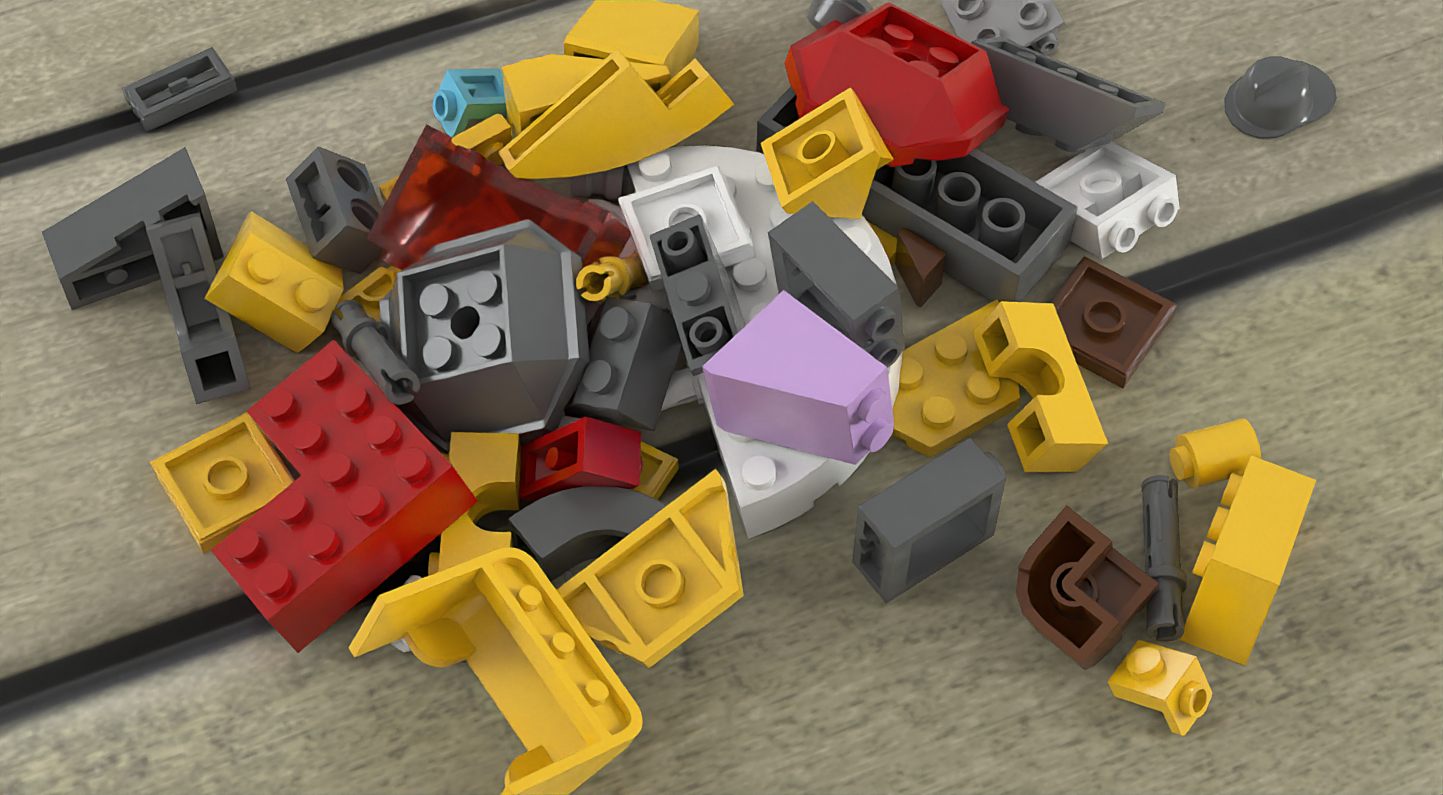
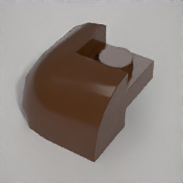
(1080, 589)

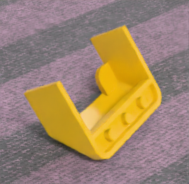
(526, 654)

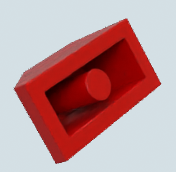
(579, 456)

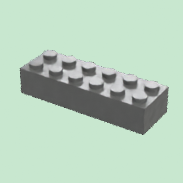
(985, 216)

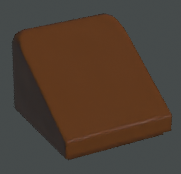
(919, 265)

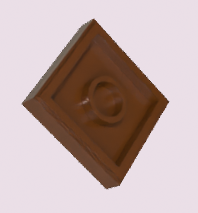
(1110, 320)

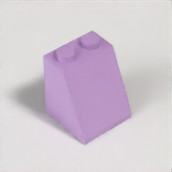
(800, 385)

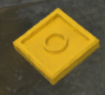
(222, 479)

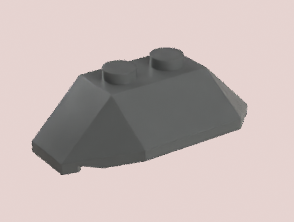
(1063, 100)

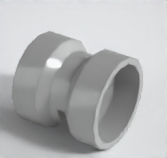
(609, 183)

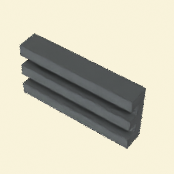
(182, 94)

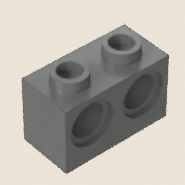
(336, 209)

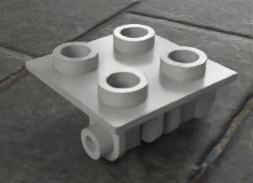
(1017, 20)

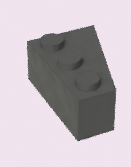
(107, 243)

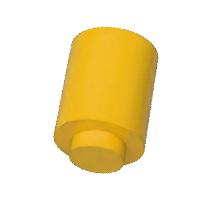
(1214, 452)

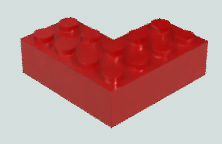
(357, 512)

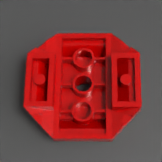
(916, 82)

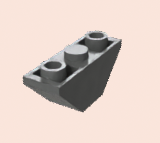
(697, 290)

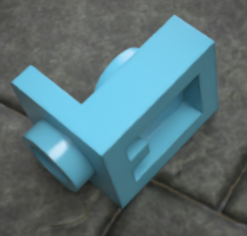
(467, 96)

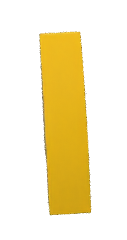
(614, 121)

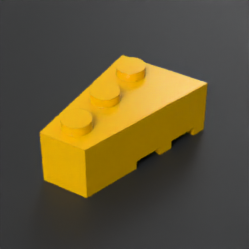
(1247, 559)

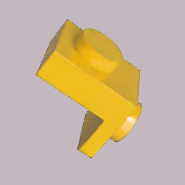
(1163, 682)

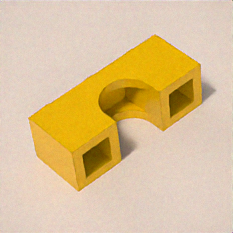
(1030, 347)
(492, 472)

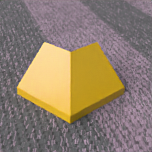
(827, 158)

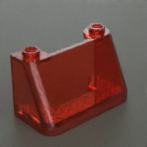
(459, 193)

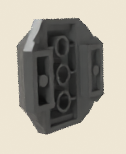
(528, 342)

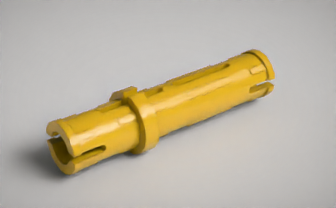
(611, 277)

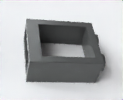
(838, 282)
(928, 519)

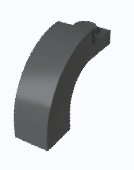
(202, 328)
(578, 525)

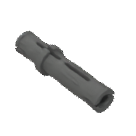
(370, 345)
(1163, 558)

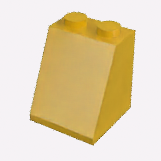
(640, 30)

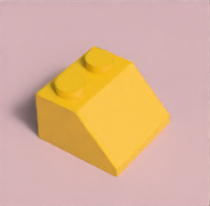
(276, 284)

